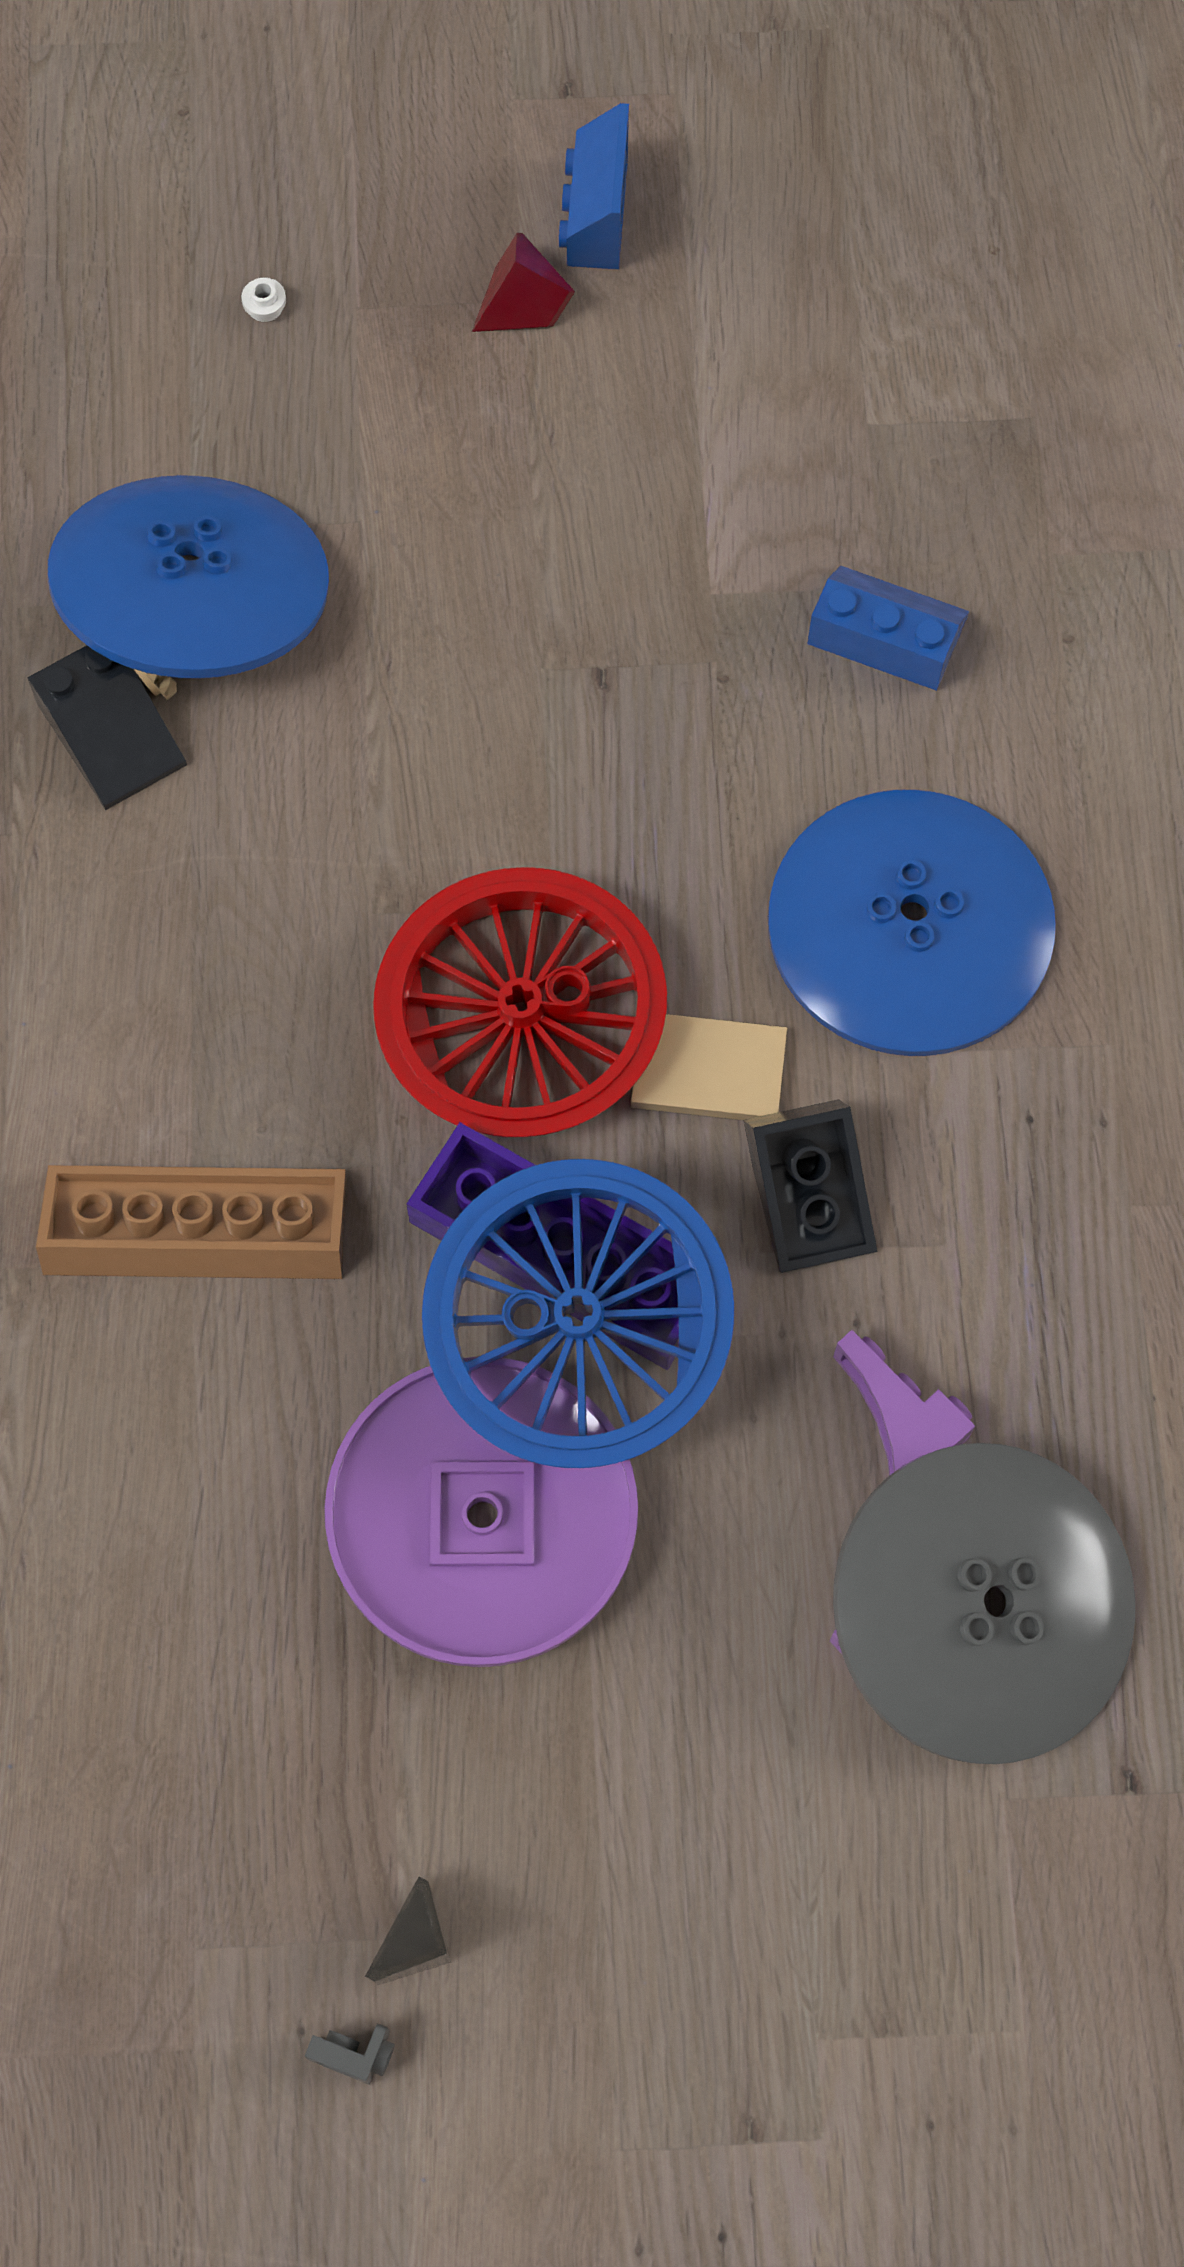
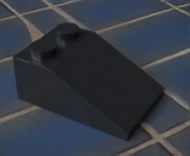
(106, 724)
(811, 1184)

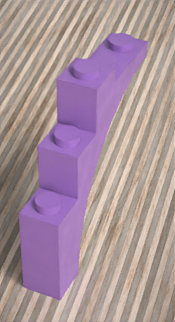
(903, 1420)

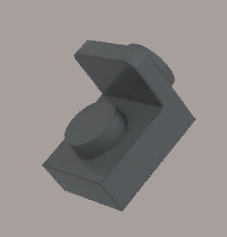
(341, 2054)

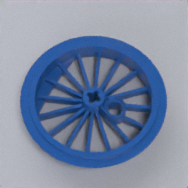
(703, 1311)

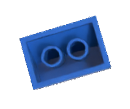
(596, 191)
(886, 627)

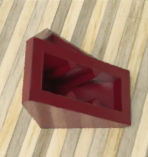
(523, 291)

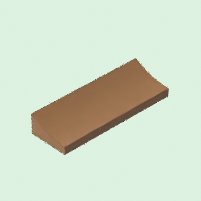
(192, 1222)

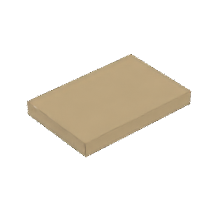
(714, 1069)

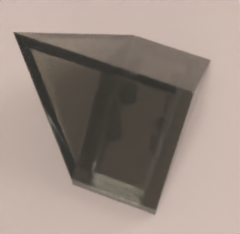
(414, 1940)

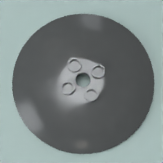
(917, 1615)

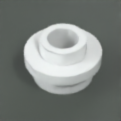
(263, 308)

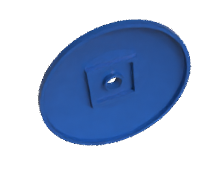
(140, 604)
(898, 979)

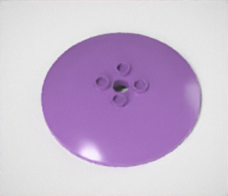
(462, 1589)

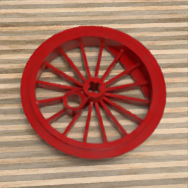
(409, 1039)

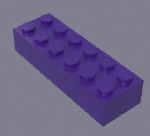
(474, 1163)

